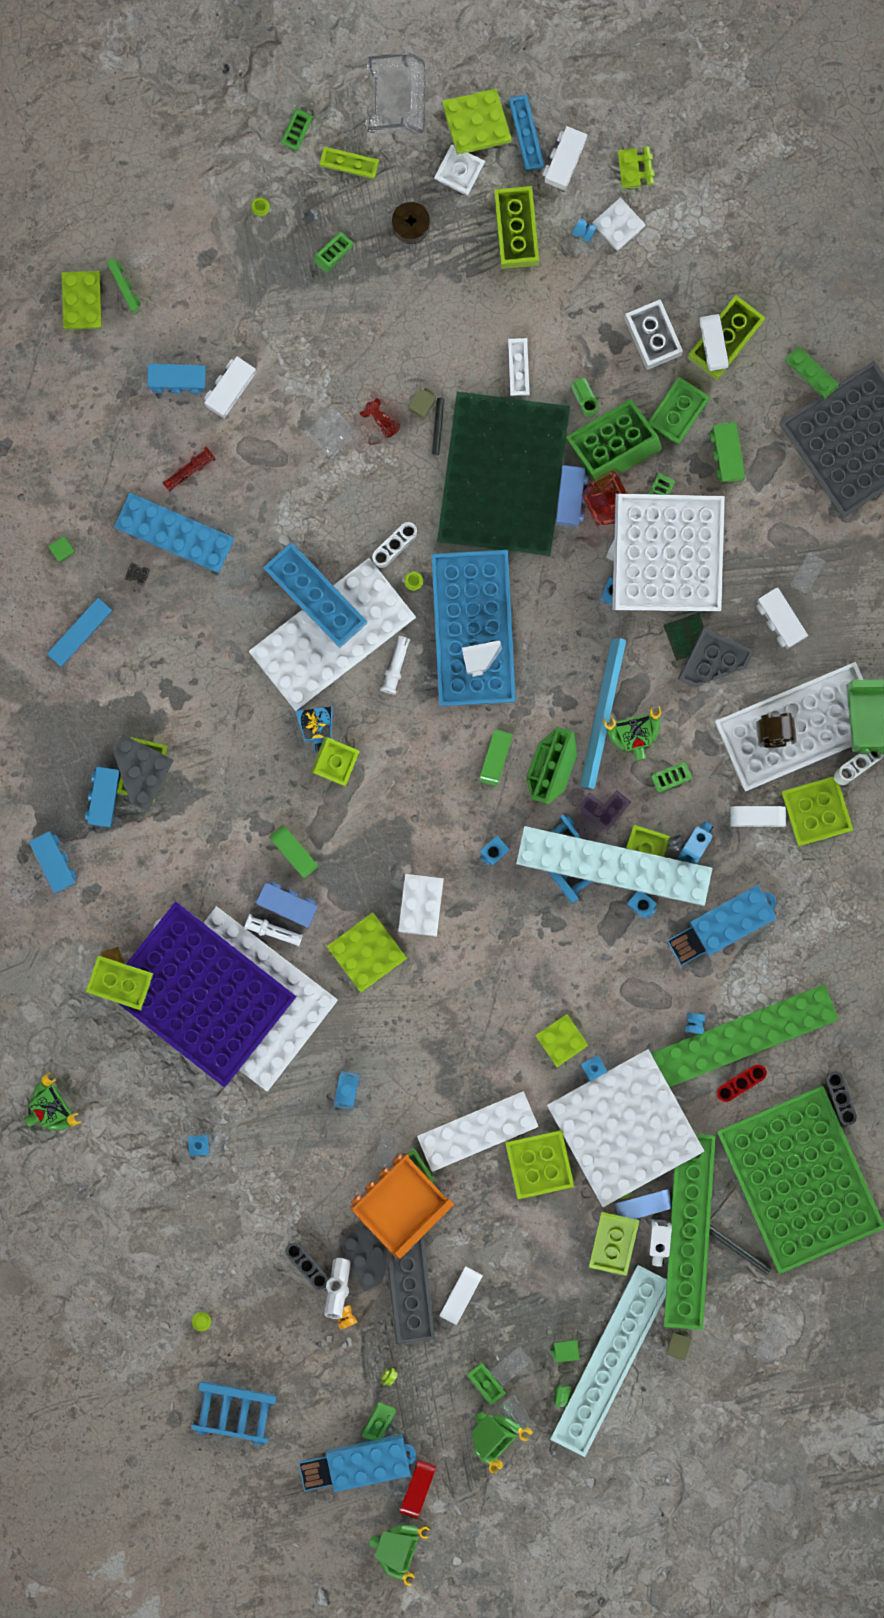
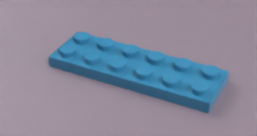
(174, 533)
(315, 595)

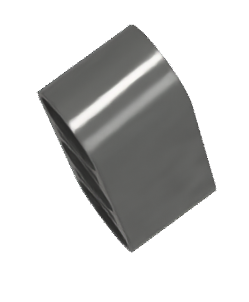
(834, 1091)
(303, 1256)

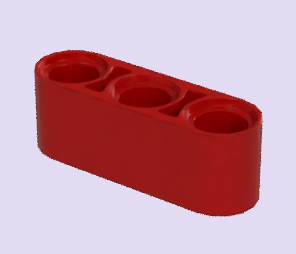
(750, 1082)
(417, 1489)

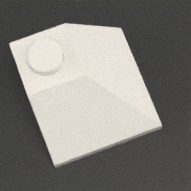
(480, 657)

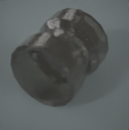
(137, 574)

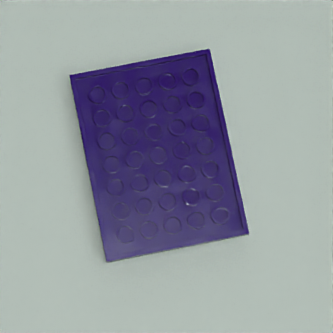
(206, 995)

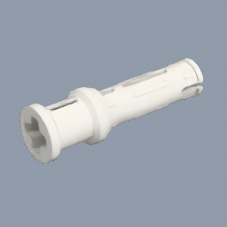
(393, 674)
(263, 927)

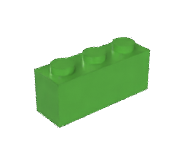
(727, 453)

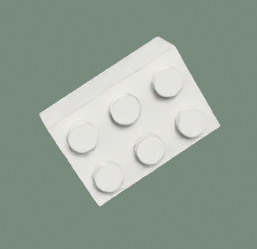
(653, 334)
(421, 905)

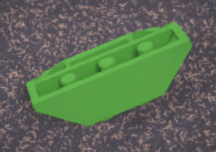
(552, 765)

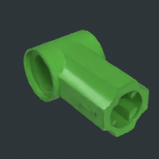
(584, 396)

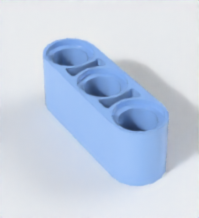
(644, 1205)

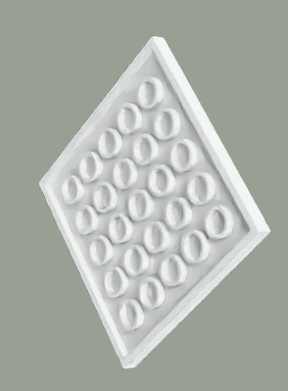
(668, 552)
(625, 1128)

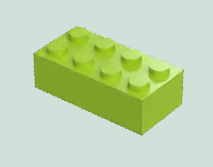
(516, 227)
(738, 325)

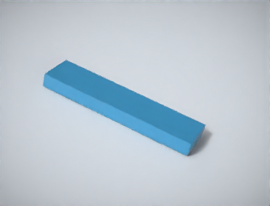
(526, 133)
(79, 632)

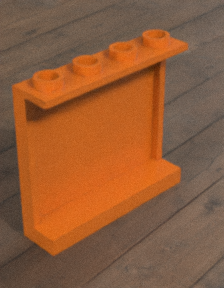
(400, 1206)

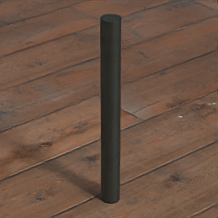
(739, 1250)

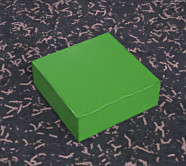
(61, 549)

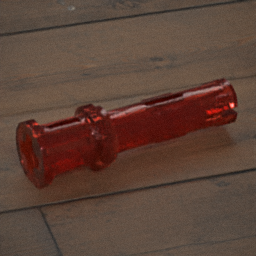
(196, 464)

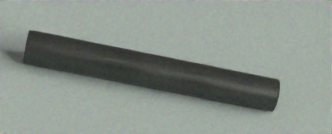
(438, 426)

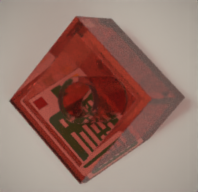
(601, 497)

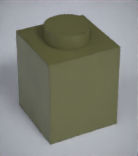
(422, 403)
(678, 1345)

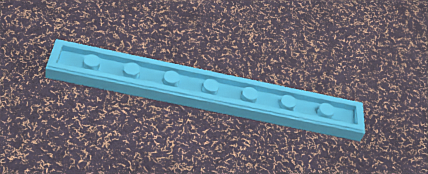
(603, 712)

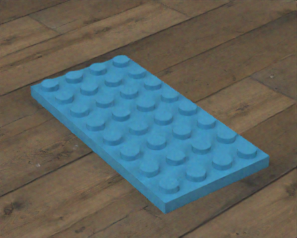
(473, 610)

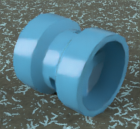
(584, 230)
(697, 1019)

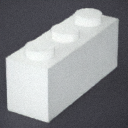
(565, 157)
(229, 387)
(781, 618)

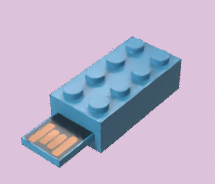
(724, 925)
(359, 1464)

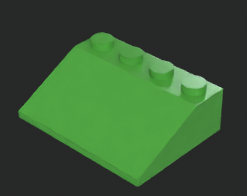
(614, 441)

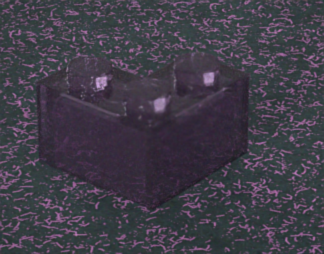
(604, 814)

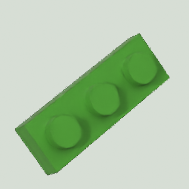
(124, 285)
(812, 372)

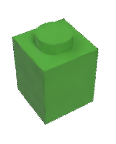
(565, 1351)

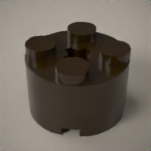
(401, 218)
(776, 731)

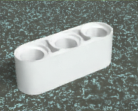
(713, 342)
(390, 553)
(853, 770)
(758, 816)
(460, 1295)

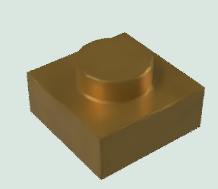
(113, 954)

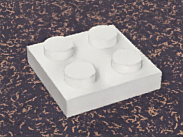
(459, 170)
(619, 224)

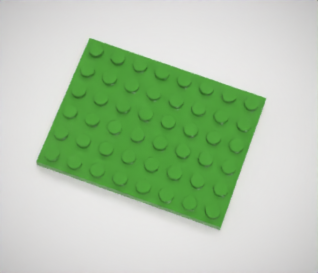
(800, 1179)

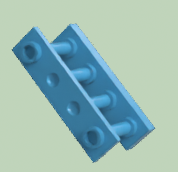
(569, 891)
(246, 1398)

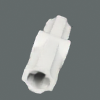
(338, 1277)

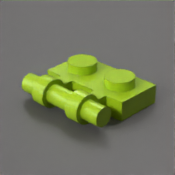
(629, 167)

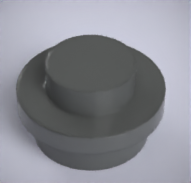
(311, 216)
(676, 842)

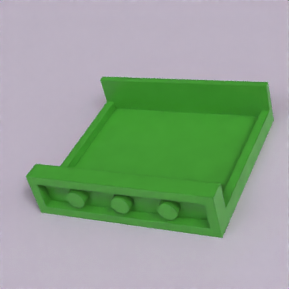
(866, 715)

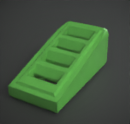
(297, 112)
(321, 257)
(664, 478)
(656, 782)
(562, 1395)

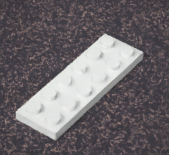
(477, 1131)

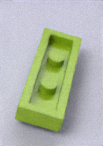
(349, 162)

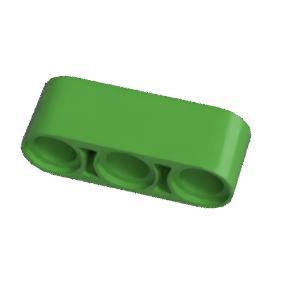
(495, 757)
(293, 851)

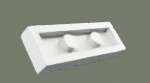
(518, 367)

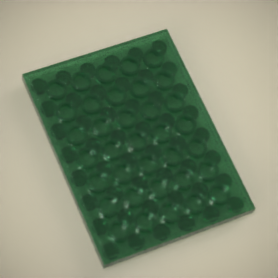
(503, 474)

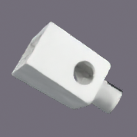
(659, 1234)

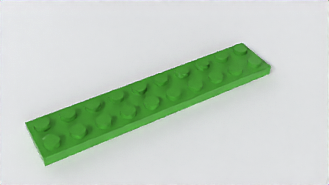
(745, 1036)
(690, 1239)

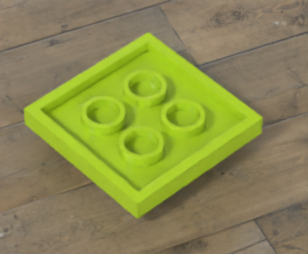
(476, 121)
(817, 811)
(366, 952)
(539, 1164)

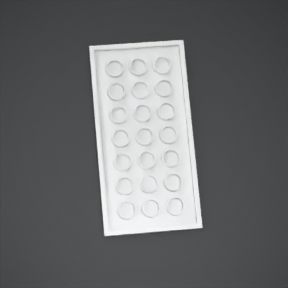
(306, 661)
(820, 726)

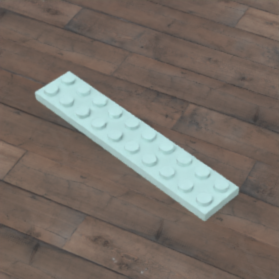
(614, 866)
(610, 1361)

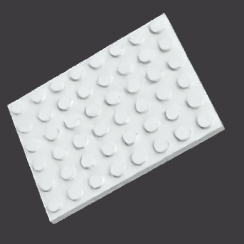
(299, 1019)

